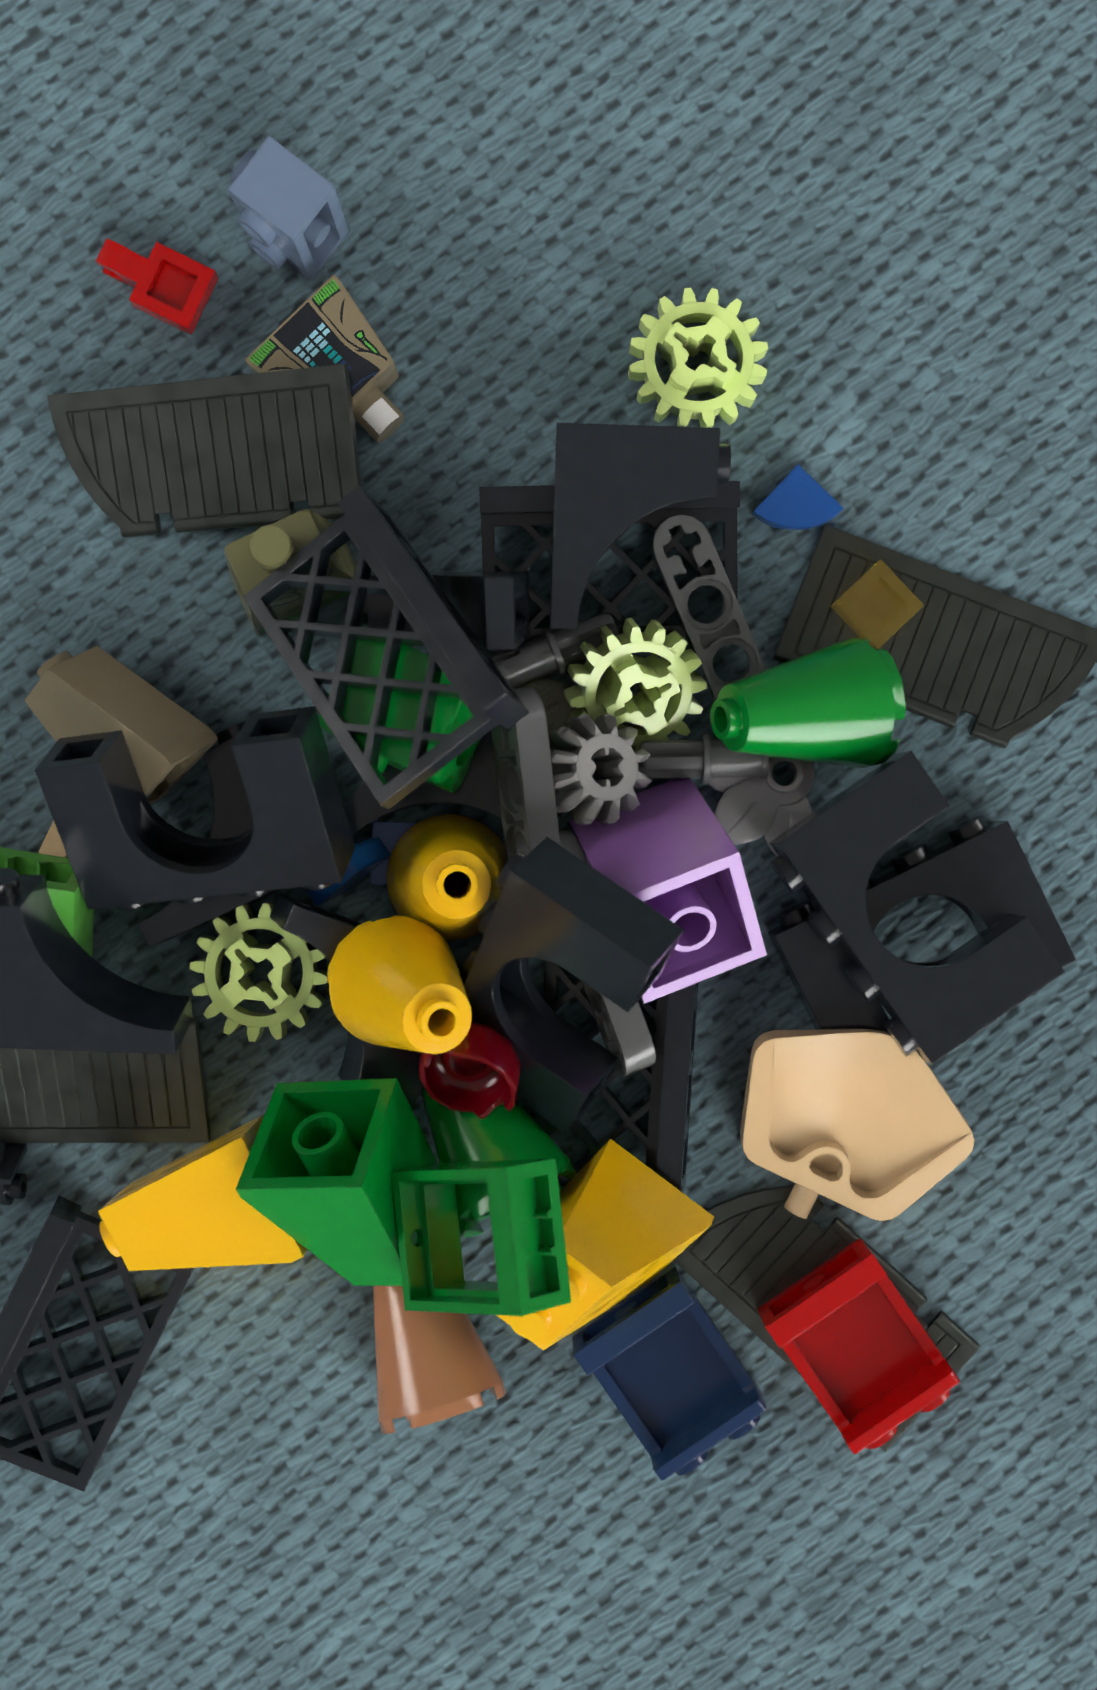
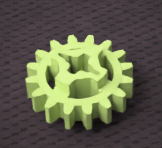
(678, 342)
(663, 681)
(239, 949)

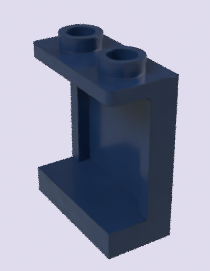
(670, 1374)

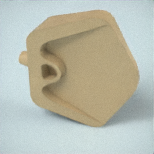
(849, 1120)

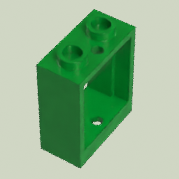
(524, 1232)

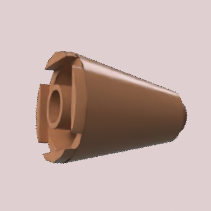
(427, 1363)

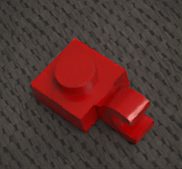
(164, 284)

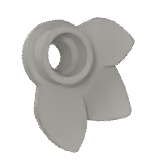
(761, 806)

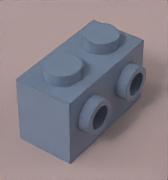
(287, 209)

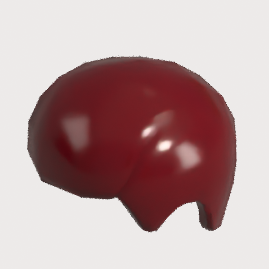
(474, 1073)

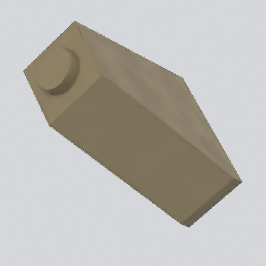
(102, 695)

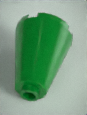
(816, 708)
(499, 1136)

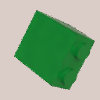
(327, 1171)

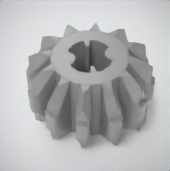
(615, 769)

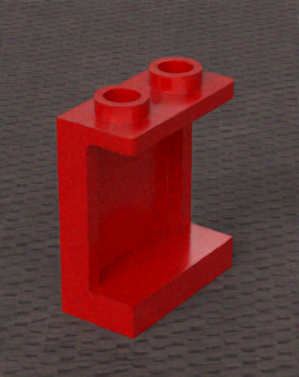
(859, 1347)

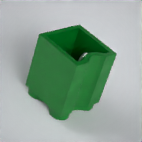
(403, 711)

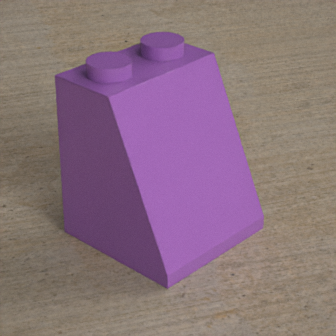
(686, 869)

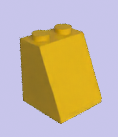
(194, 1215)
(618, 1236)

